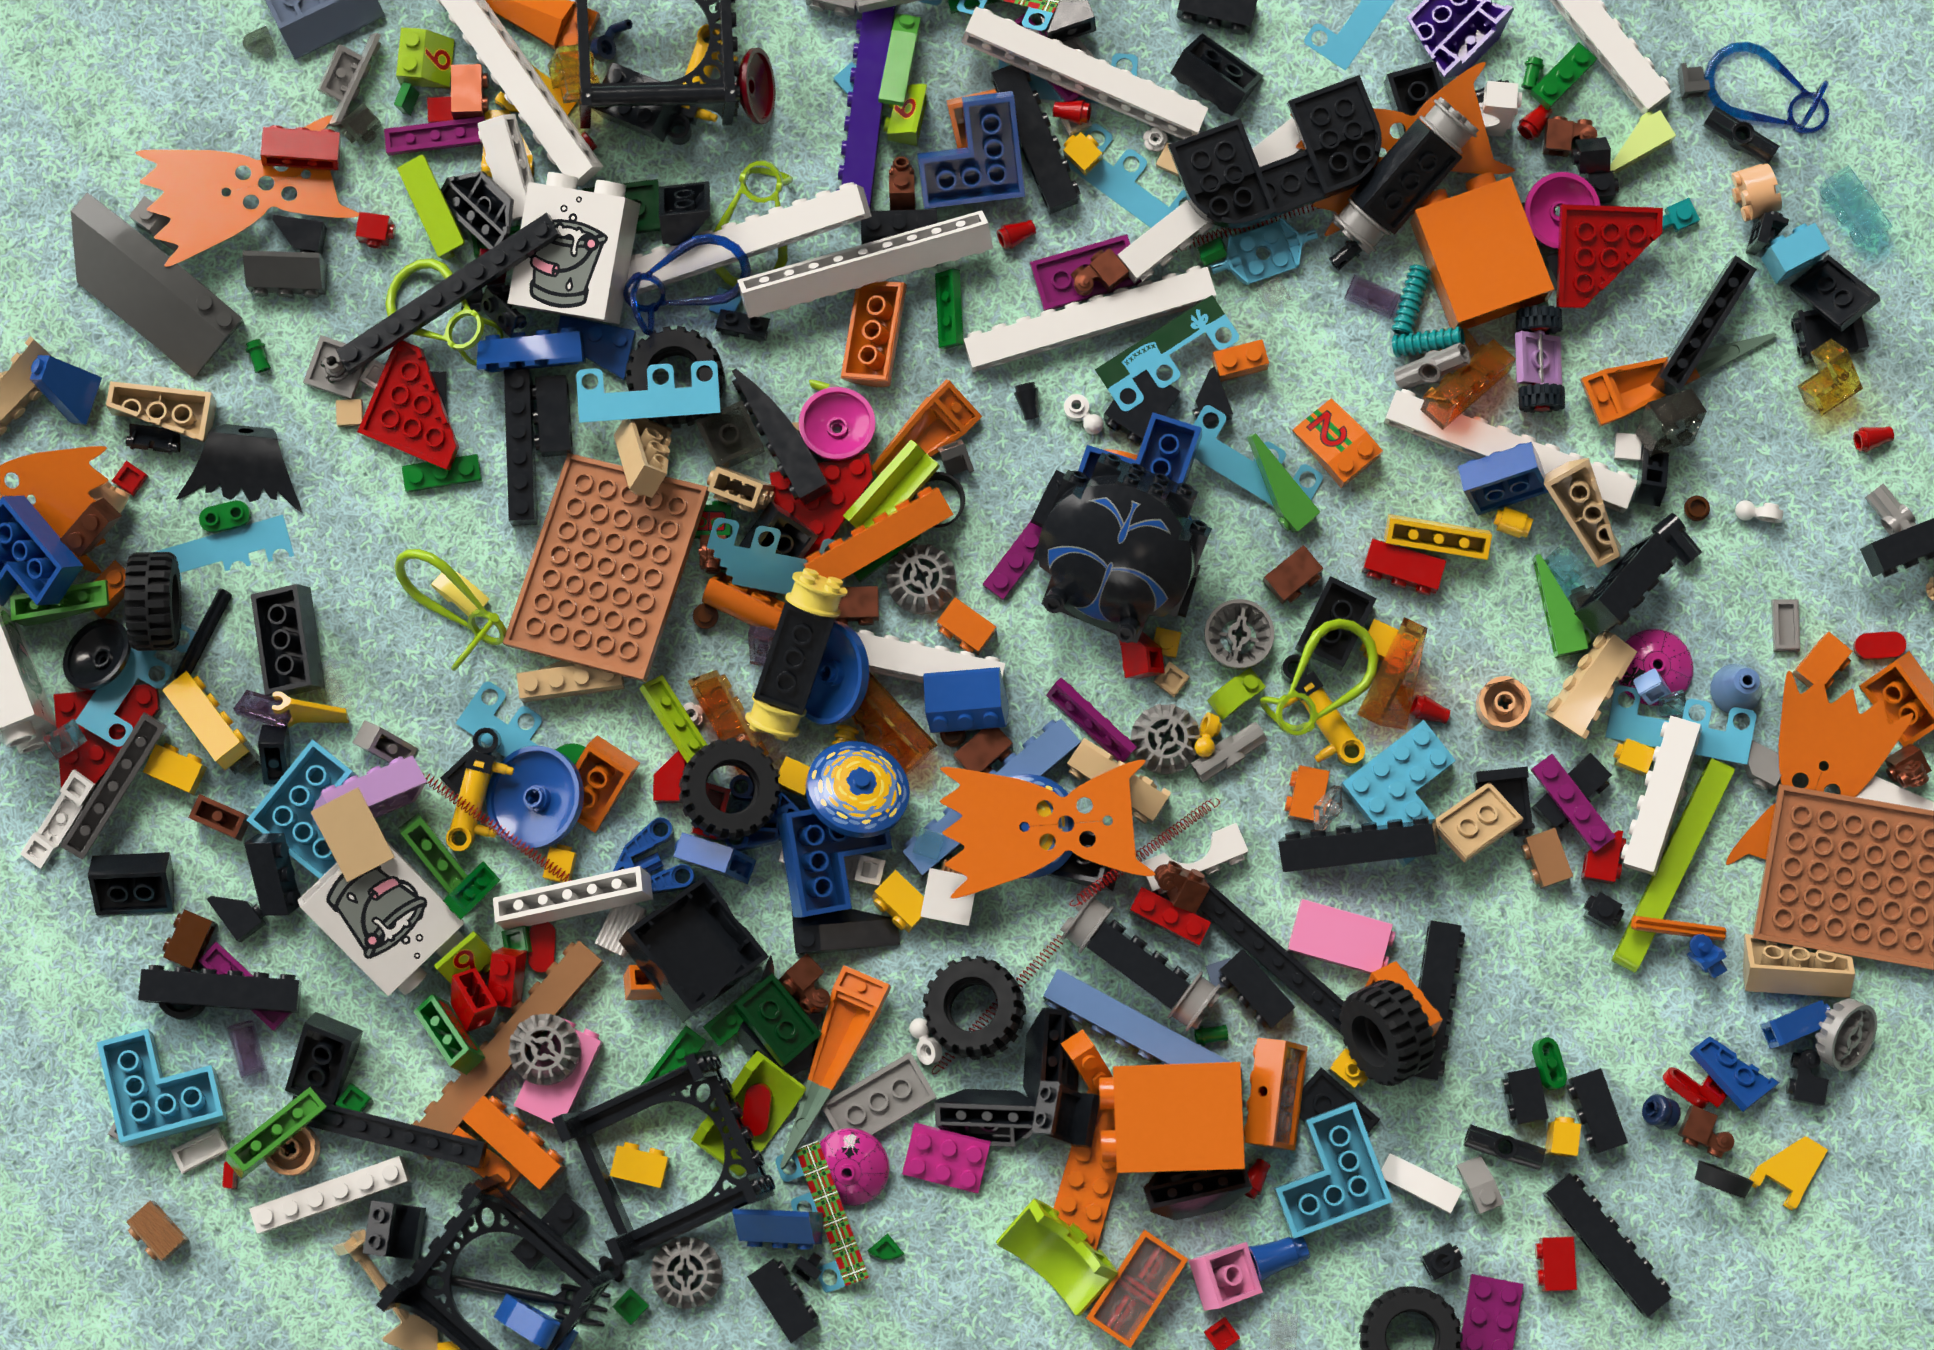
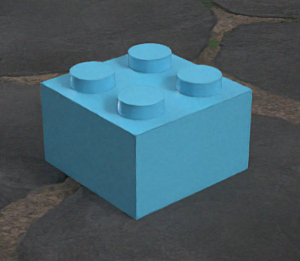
(1795, 253)

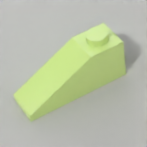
(1647, 137)

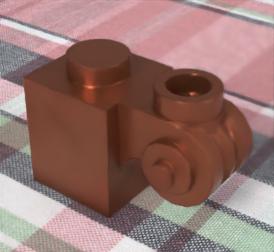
(1560, 134)
(901, 185)
(1104, 268)
(707, 560)
(1908, 767)
(1183, 886)
(800, 982)
(1698, 1129)

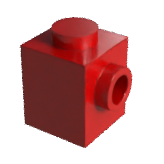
(375, 229)

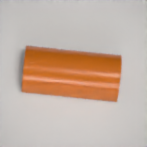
(873, 333)
(742, 602)

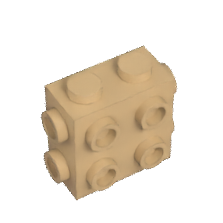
(741, 488)

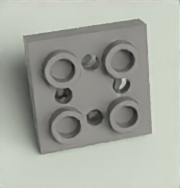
(319, 376)

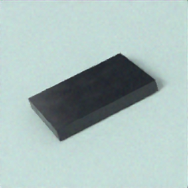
(1835, 293)
(1325, 1093)

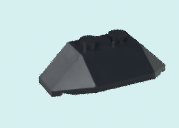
(480, 206)
(1044, 1053)
(990, 1115)
(1195, 1192)

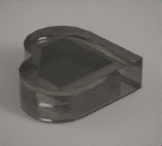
(259, 42)

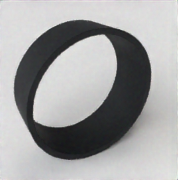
(956, 484)
(1723, 1179)

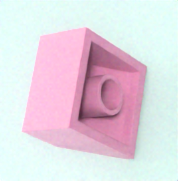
(1225, 1276)

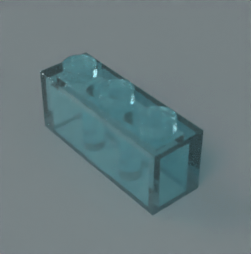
(1855, 207)

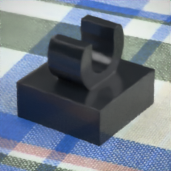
(807, 1269)

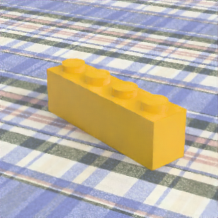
(1437, 536)
(205, 719)

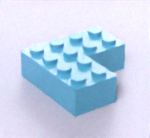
(1389, 782)
(290, 805)
(148, 1104)
(1348, 1179)

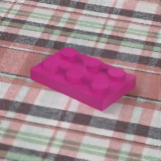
(946, 1157)

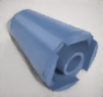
(1736, 687)

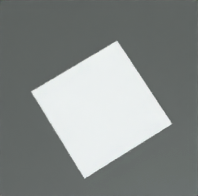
(937, 898)

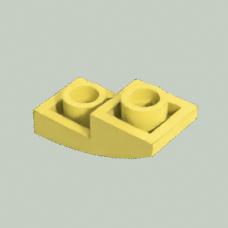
(453, 594)

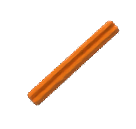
(1677, 928)

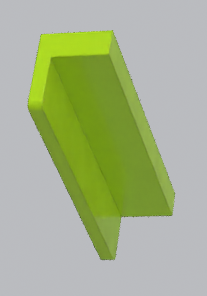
(431, 207)
(895, 484)
(673, 717)

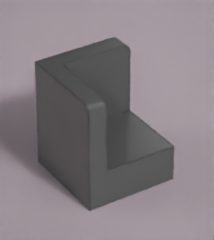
(1692, 82)
(955, 458)

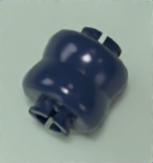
(1661, 1112)

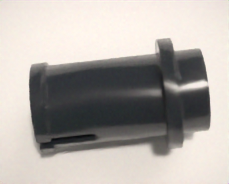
(1345, 254)

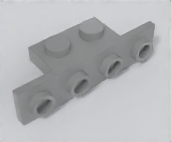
(344, 75)

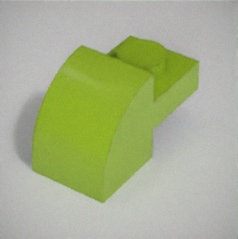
(1236, 693)

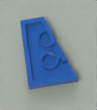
(603, 343)
(1734, 1077)

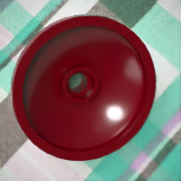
(756, 85)

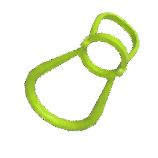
(750, 169)
(445, 272)
(480, 634)
(1308, 650)

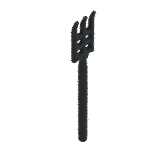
(558, 1300)

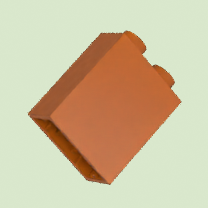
(1481, 252)
(1174, 1117)

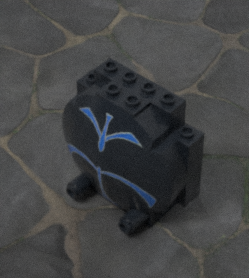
(1120, 546)

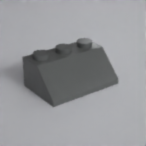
(285, 273)

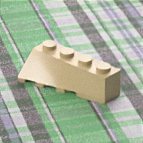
(16, 386)
(171, 408)
(643, 454)
(1580, 501)
(565, 680)
(1590, 684)
(1091, 761)
(1795, 970)

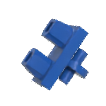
(1707, 955)

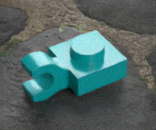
(1680, 215)

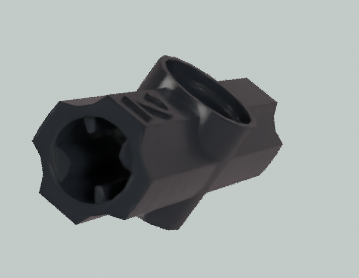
(1726, 126)
(1521, 1152)

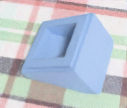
(1651, 686)

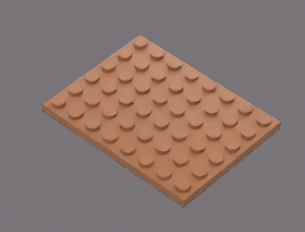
(605, 569)
(1849, 877)

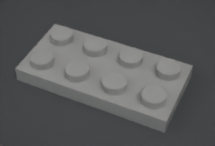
(880, 1097)

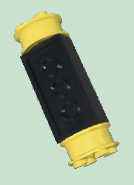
(796, 654)

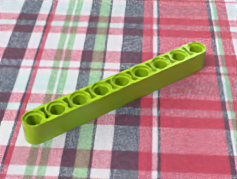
(1675, 860)

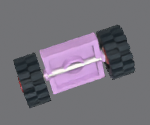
(1539, 359)

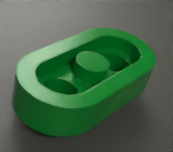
(224, 516)
(1549, 1063)

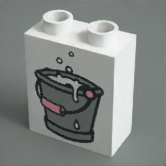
(590, 262)
(23, 702)
(384, 921)

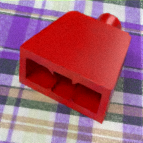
(472, 1000)

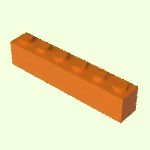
(882, 536)

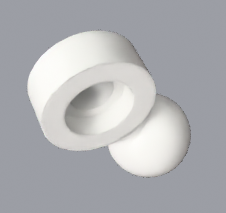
(1091, 422)
(1769, 512)
(928, 1048)

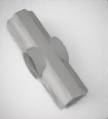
(1421, 371)
(1893, 515)
(1229, 752)

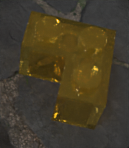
(565, 72)
(1833, 382)

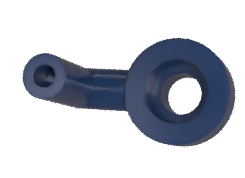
(604, 46)

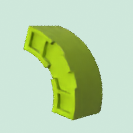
(785, 1096)
(1059, 1254)

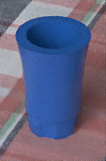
(1278, 1255)

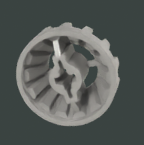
(931, 599)
(1242, 612)
(1155, 760)
(1846, 1034)
(564, 1062)
(685, 1248)

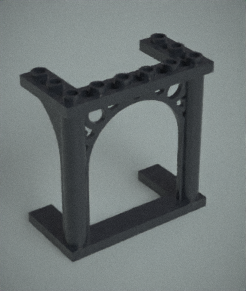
(715, 95)
(699, 1070)
(418, 1298)

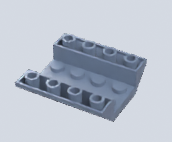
(315, 23)

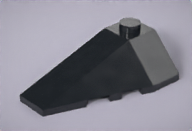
(843, 932)

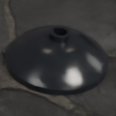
(96, 654)

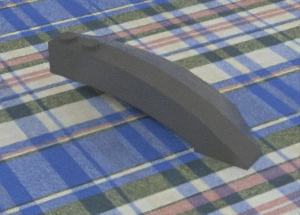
(153, 299)

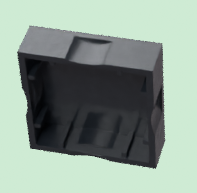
(693, 949)

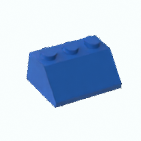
(1503, 478)
(965, 700)
(778, 1227)

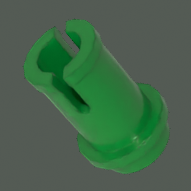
(1532, 73)
(258, 356)
(1211, 1034)

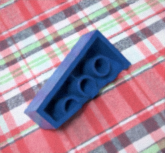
(531, 351)

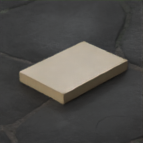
(1477, 822)
(352, 834)

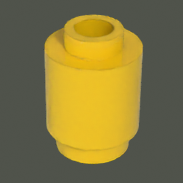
(1513, 522)

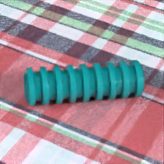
(1411, 299)
(1427, 341)

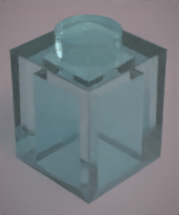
(64, 739)

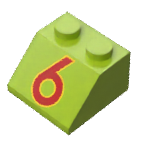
(424, 58)
(907, 119)
(468, 954)

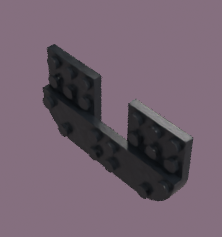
(1234, 192)

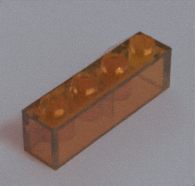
(1467, 384)
(1393, 687)
(723, 709)
(892, 728)

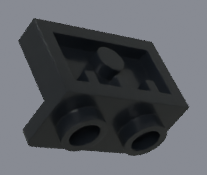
(1764, 231)

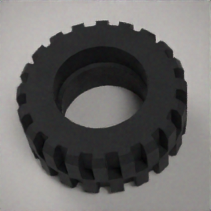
(669, 344)
(153, 601)
(754, 764)
(954, 980)
(1387, 1032)
(1404, 1300)

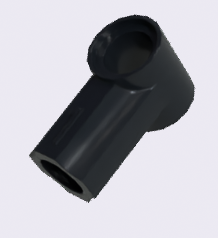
(1674, 533)

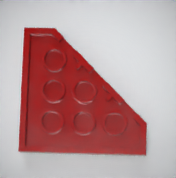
(1598, 246)
(409, 409)
(825, 514)
(96, 754)

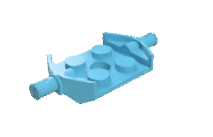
(1278, 238)

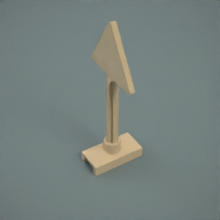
(413, 1331)

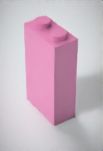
(1340, 937)
(560, 1098)

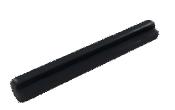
(204, 632)

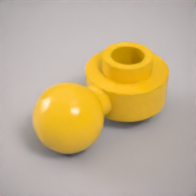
(1208, 729)

